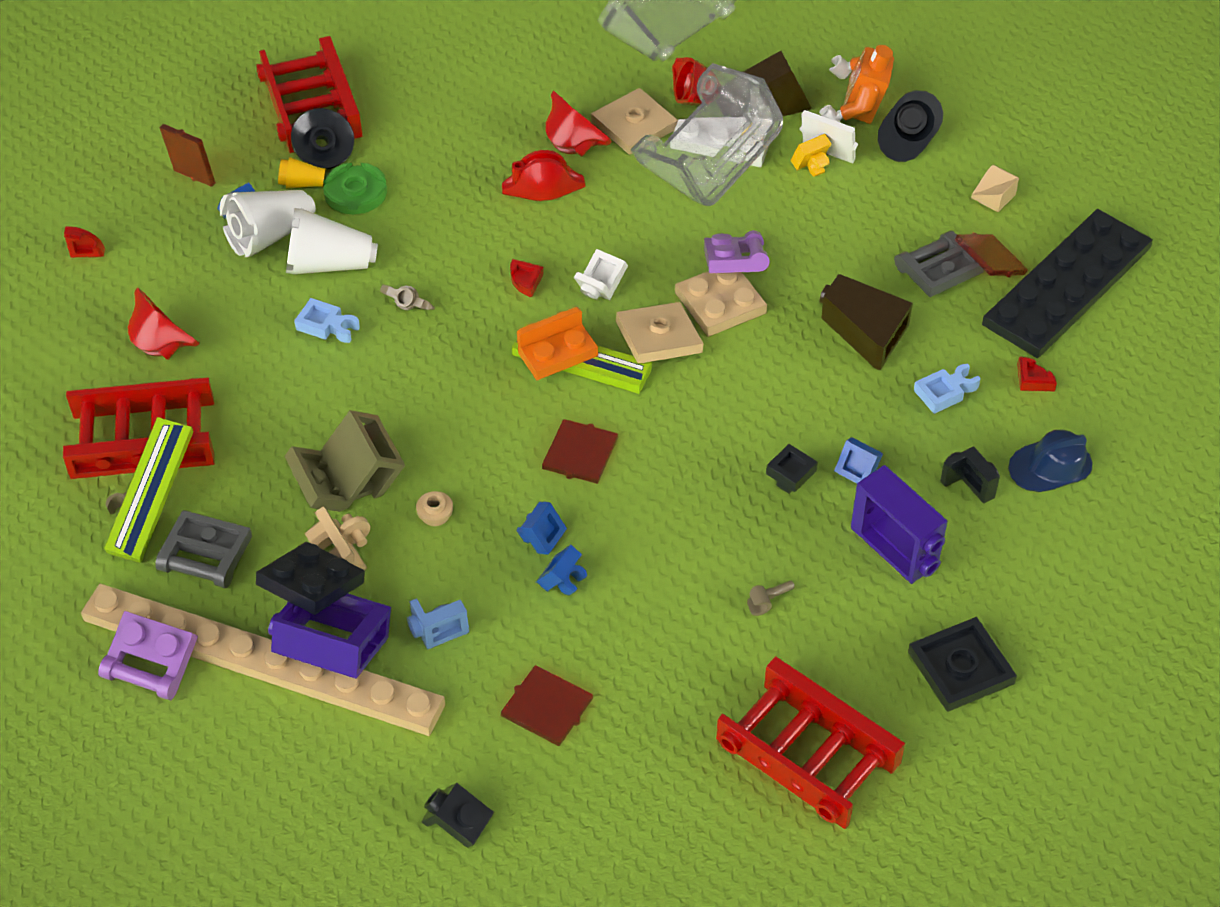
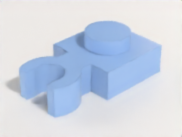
(323, 318)
(944, 390)

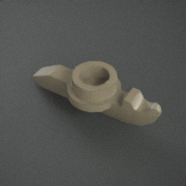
(406, 297)

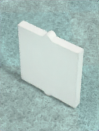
(840, 135)

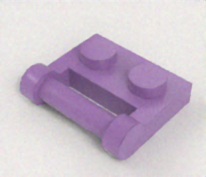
(725, 251)
(153, 643)

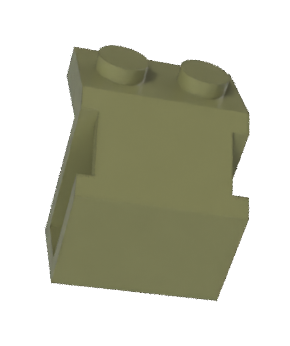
(350, 464)

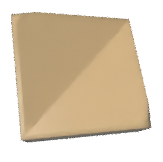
(996, 188)

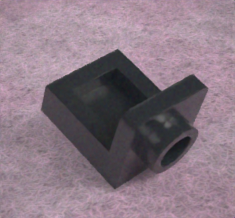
(974, 470)
(457, 813)

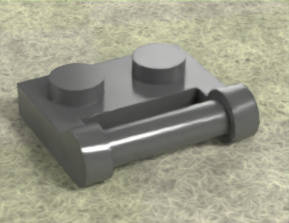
(942, 270)
(205, 538)

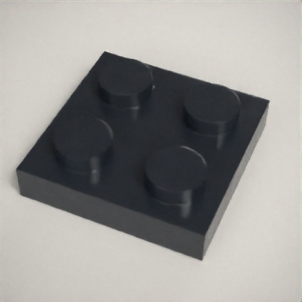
(310, 577)
(962, 664)

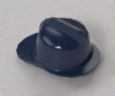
(1051, 462)

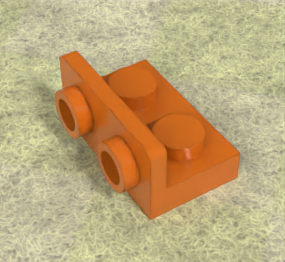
(555, 343)

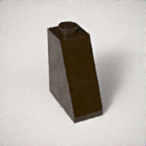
(781, 83)
(865, 317)

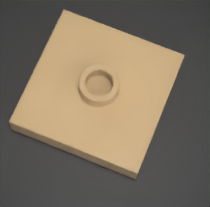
(633, 118)
(659, 332)

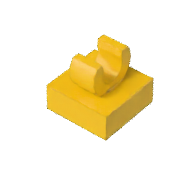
(812, 154)

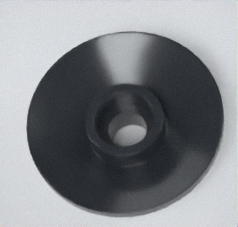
(323, 125)

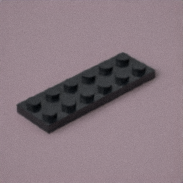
(1067, 283)

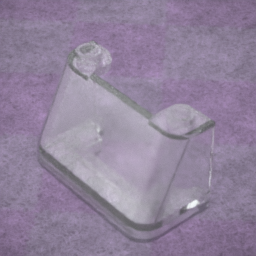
(660, 25)
(718, 138)

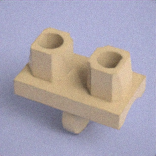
(342, 536)

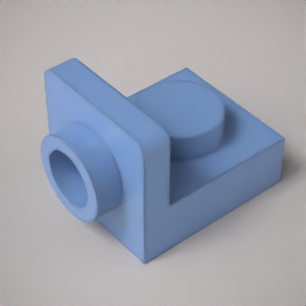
(439, 625)

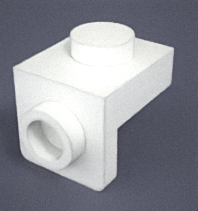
(601, 275)

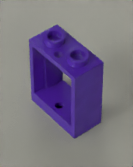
(898, 524)
(362, 617)

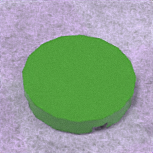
(355, 188)

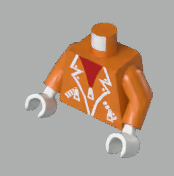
(866, 83)

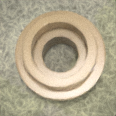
(434, 515)

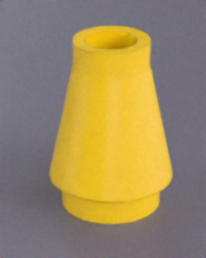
(300, 174)

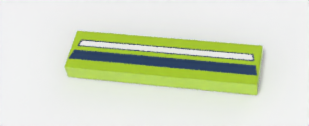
(610, 368)
(148, 490)

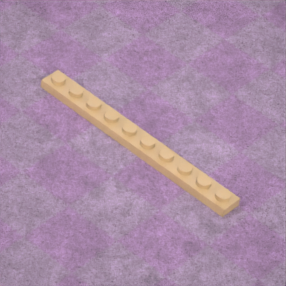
(253, 657)

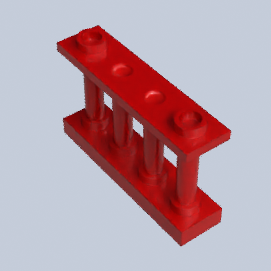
(332, 77)
(124, 454)
(819, 707)

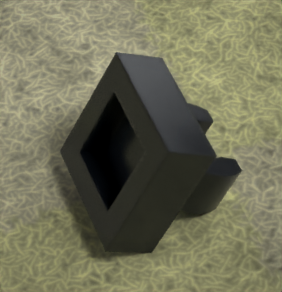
(791, 468)

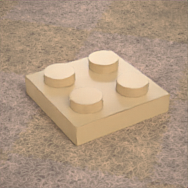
(720, 300)

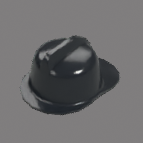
(910, 125)

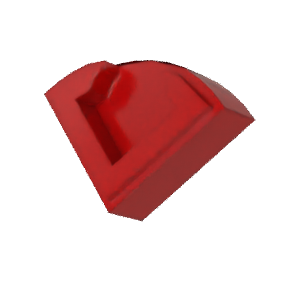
(83, 243)
(525, 276)
(1034, 377)

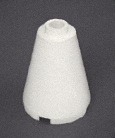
(260, 217)
(326, 245)

